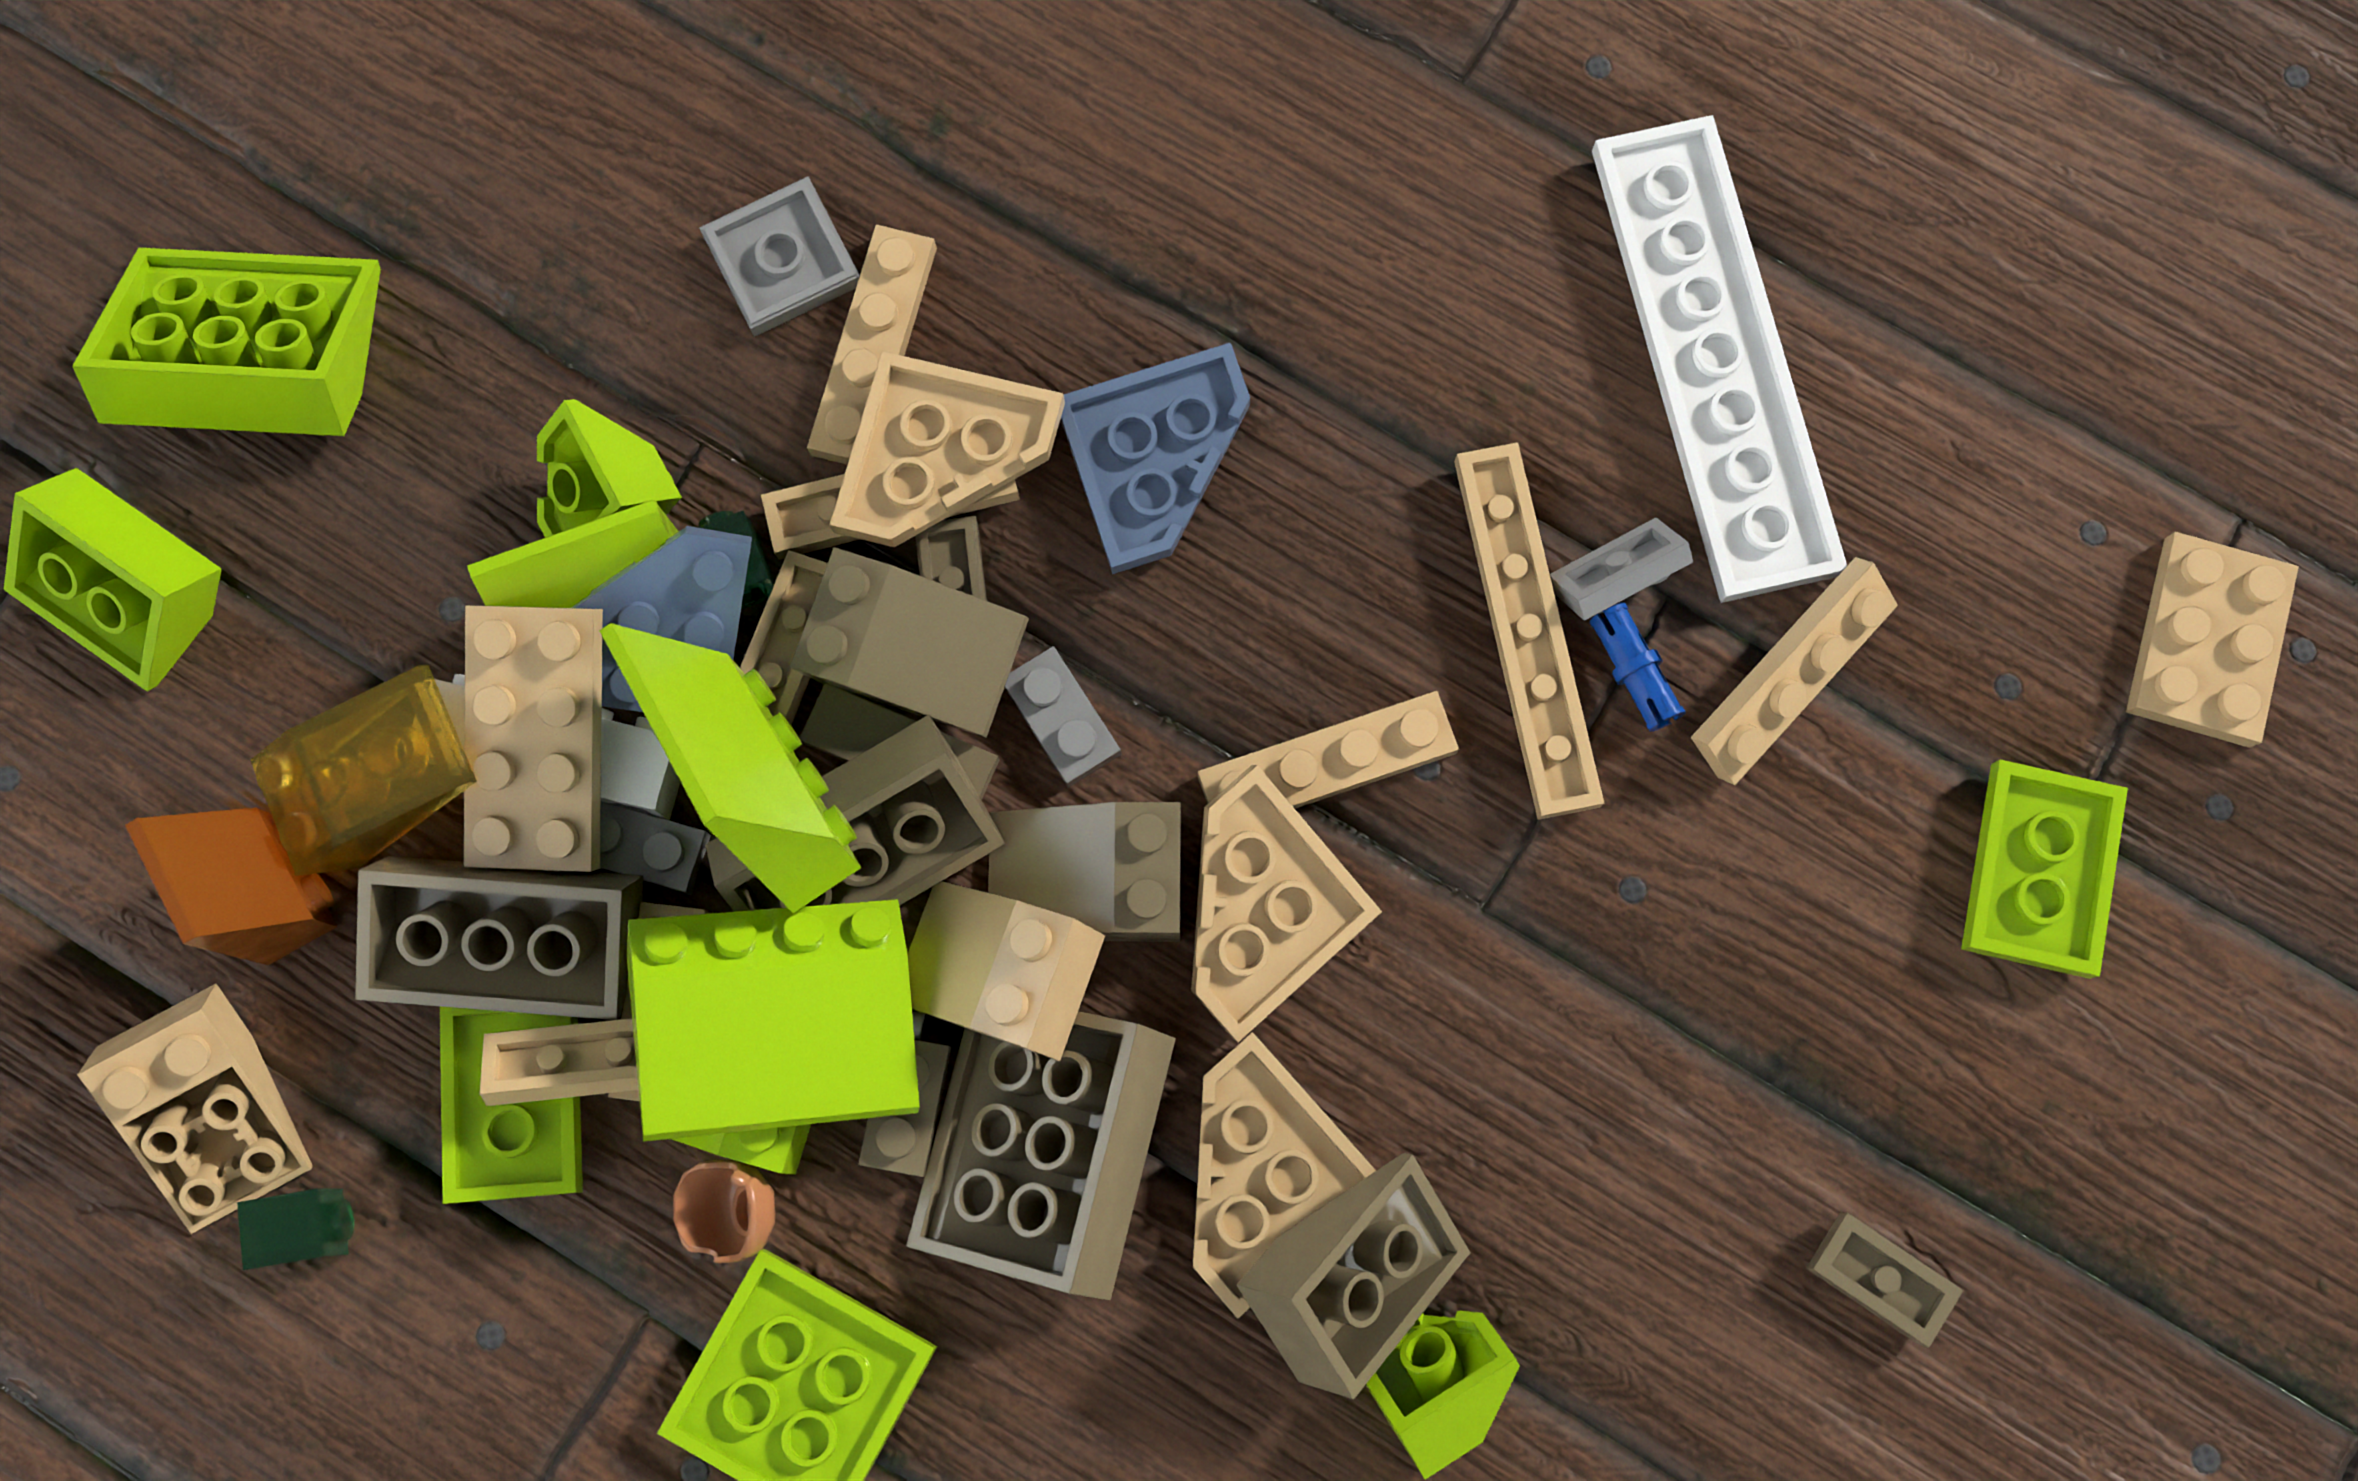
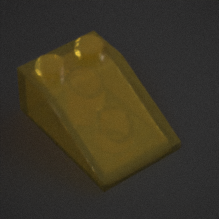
(362, 773)

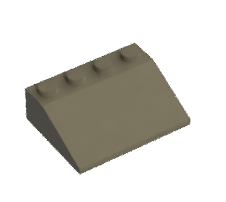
(1044, 1155)

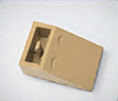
(197, 1108)

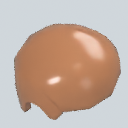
(724, 1210)

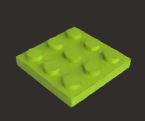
(796, 1381)

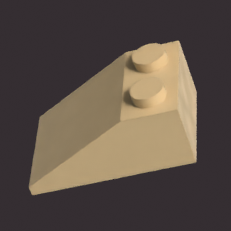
(1001, 967)

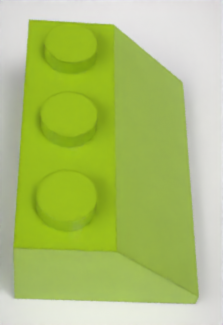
(573, 562)
(108, 575)

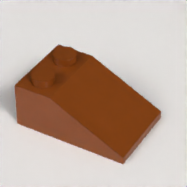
(232, 883)

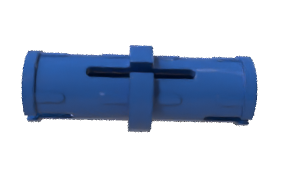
(1637, 667)

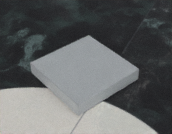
(781, 256)

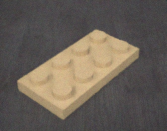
(533, 737)

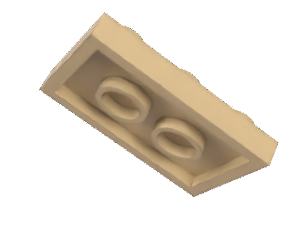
(2212, 639)

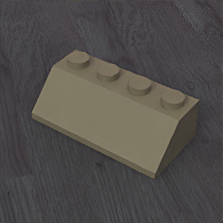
(911, 821)
(494, 937)

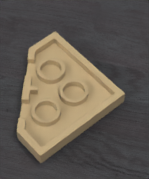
(936, 445)
(1266, 904)
(1261, 1166)

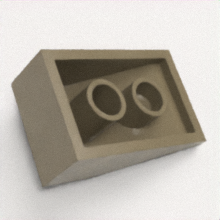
(909, 642)
(1097, 864)
(1355, 1277)

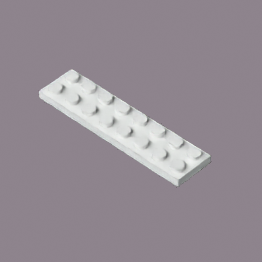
(1718, 360)

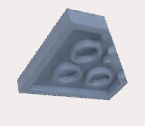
(1152, 448)
(679, 592)

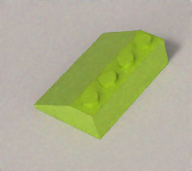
(232, 342)
(738, 763)
(771, 1018)

